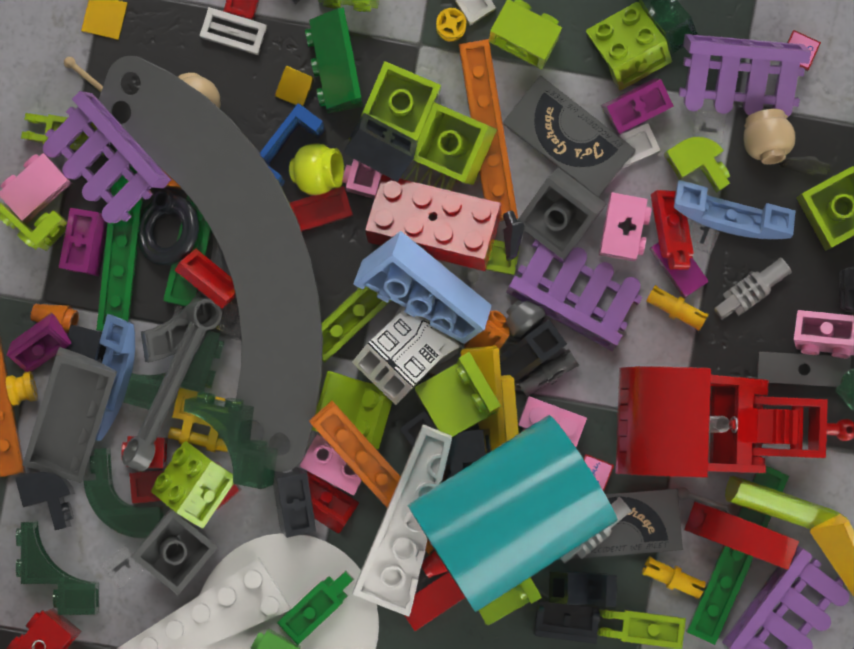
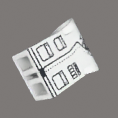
(404, 354)

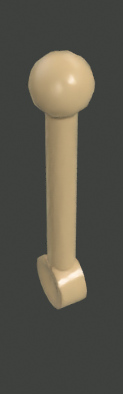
(70, 62)

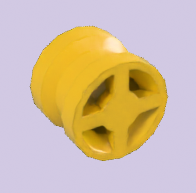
(448, 19)
(21, 388)

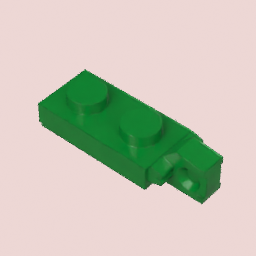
(315, 607)

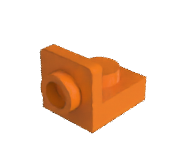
(495, 332)

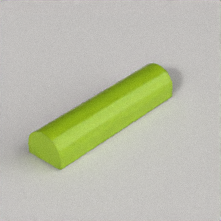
(349, 319)
(776, 503)

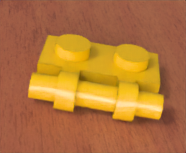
(211, 442)

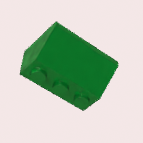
(334, 61)

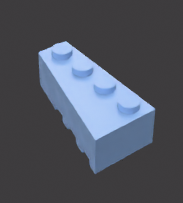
(424, 287)

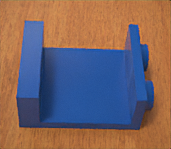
(297, 117)

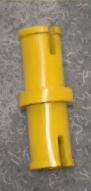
(677, 308)
(673, 577)

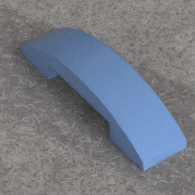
(732, 217)
(119, 355)

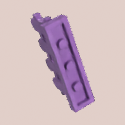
(730, 53)
(128, 154)
(585, 305)
(778, 589)

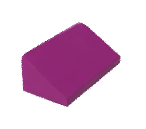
(684, 280)
(38, 344)

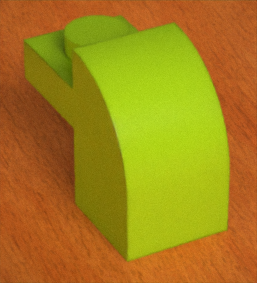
(696, 154)

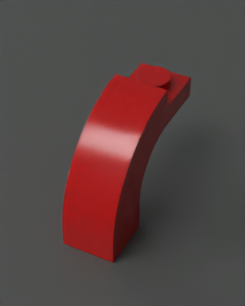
(741, 535)

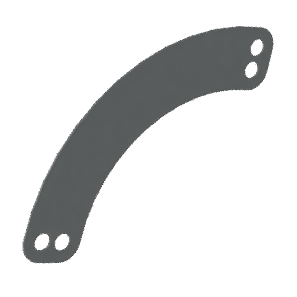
(256, 235)

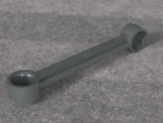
(141, 448)

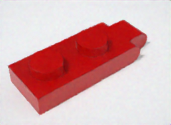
(672, 231)

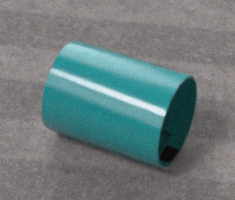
(513, 512)

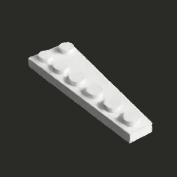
(400, 544)
(218, 613)

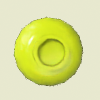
(317, 169)

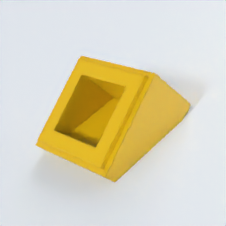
(294, 86)

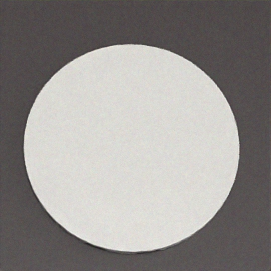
(297, 568)

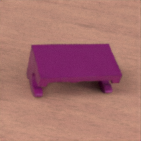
(637, 105)
(84, 242)

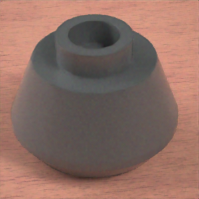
(524, 318)

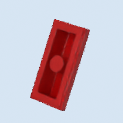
(330, 504)

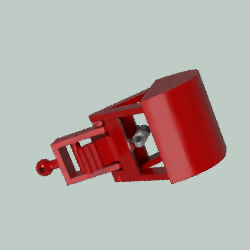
(668, 423)

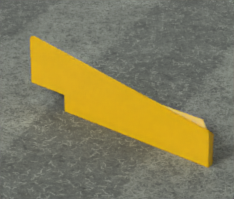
(504, 423)
(837, 542)

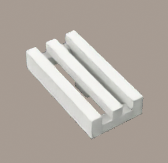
(258, 39)

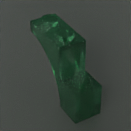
(199, 376)
(251, 459)
(36, 567)

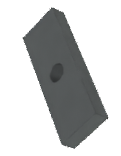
(783, 368)

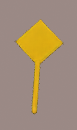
(104, 18)

